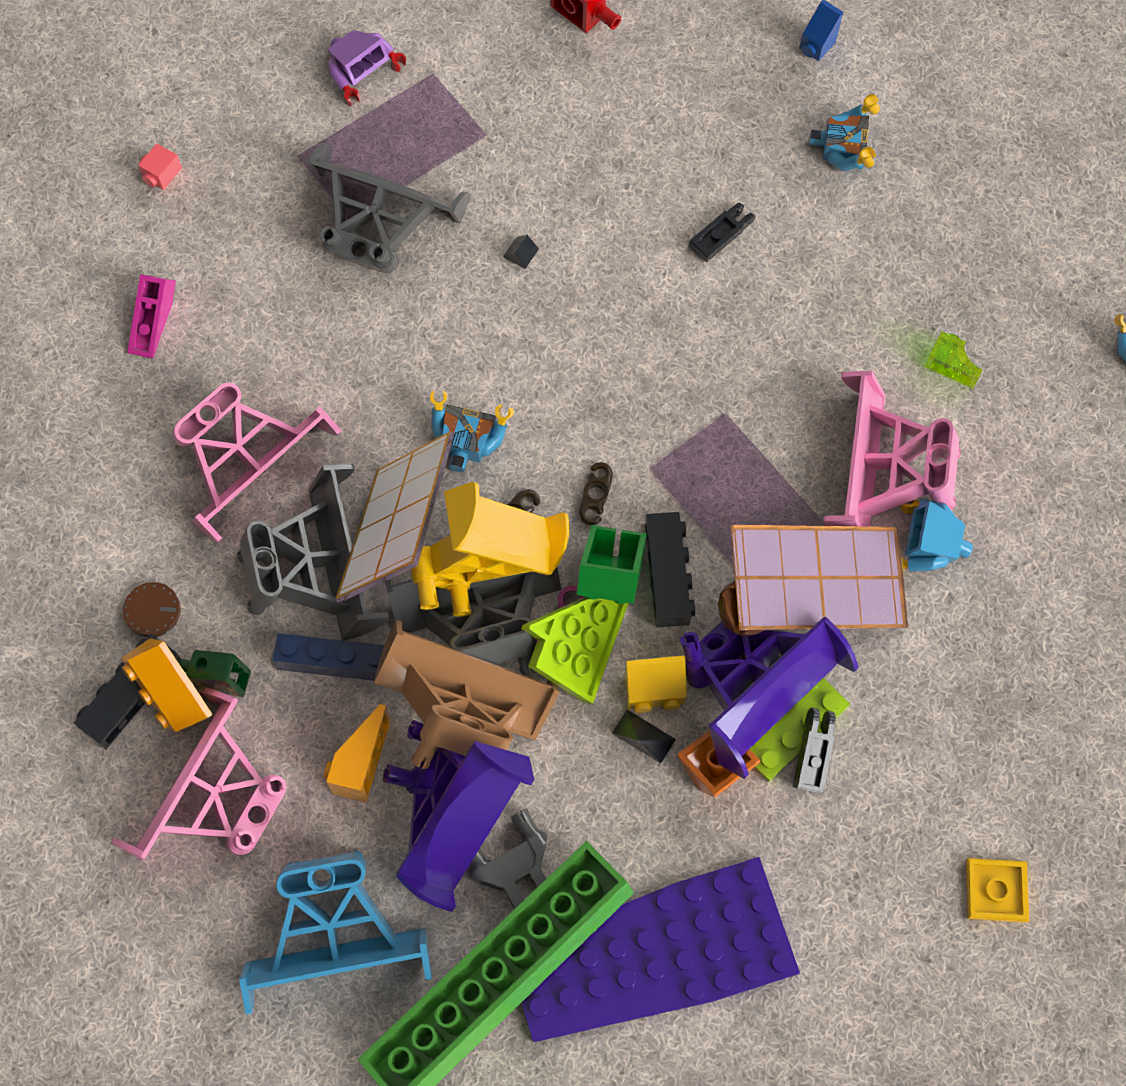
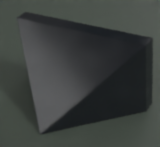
(643, 736)

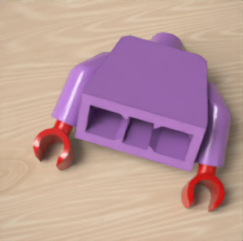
(357, 57)

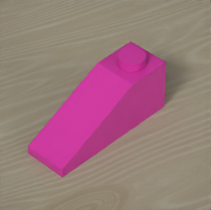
(150, 314)

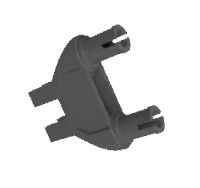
(516, 864)

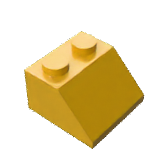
(655, 683)

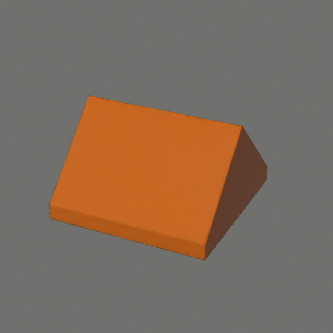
(704, 769)

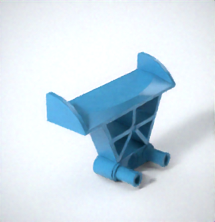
(296, 883)

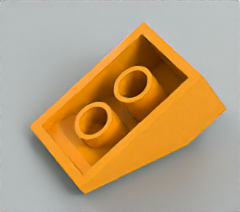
(357, 759)

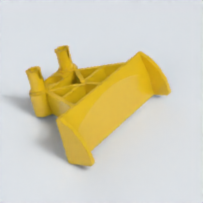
(486, 544)

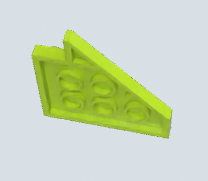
(576, 644)
(784, 739)

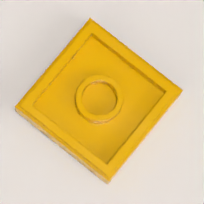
(997, 890)

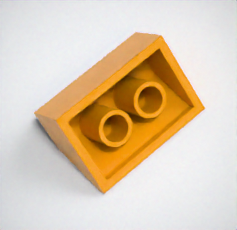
(164, 685)

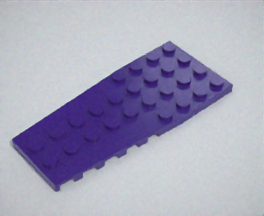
(668, 954)

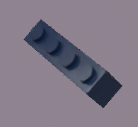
(326, 656)

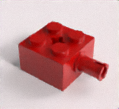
(586, 13)

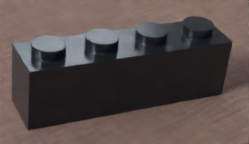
(668, 569)
(113, 706)

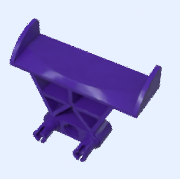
(775, 689)
(453, 812)

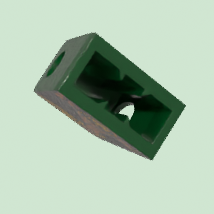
(213, 670)

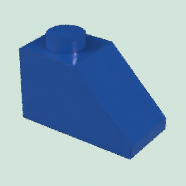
(821, 31)

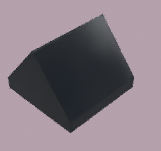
(521, 251)

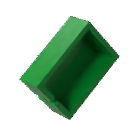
(609, 575)

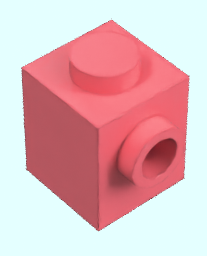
(159, 166)

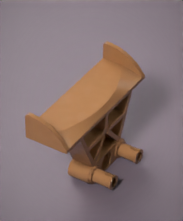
(461, 695)

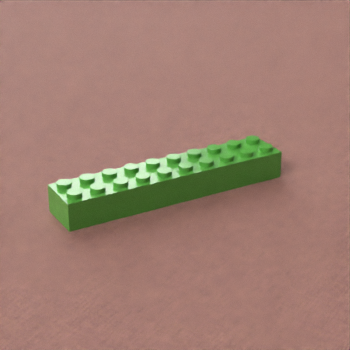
(498, 973)

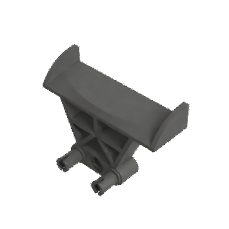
(377, 256)
(263, 543)
(495, 621)

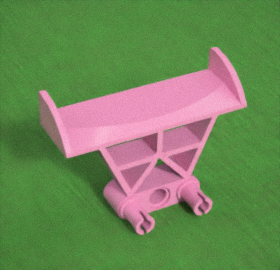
(221, 402)
(938, 441)
(265, 796)

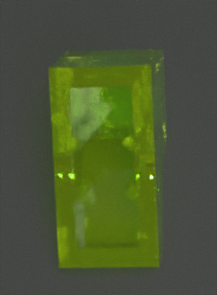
(951, 360)

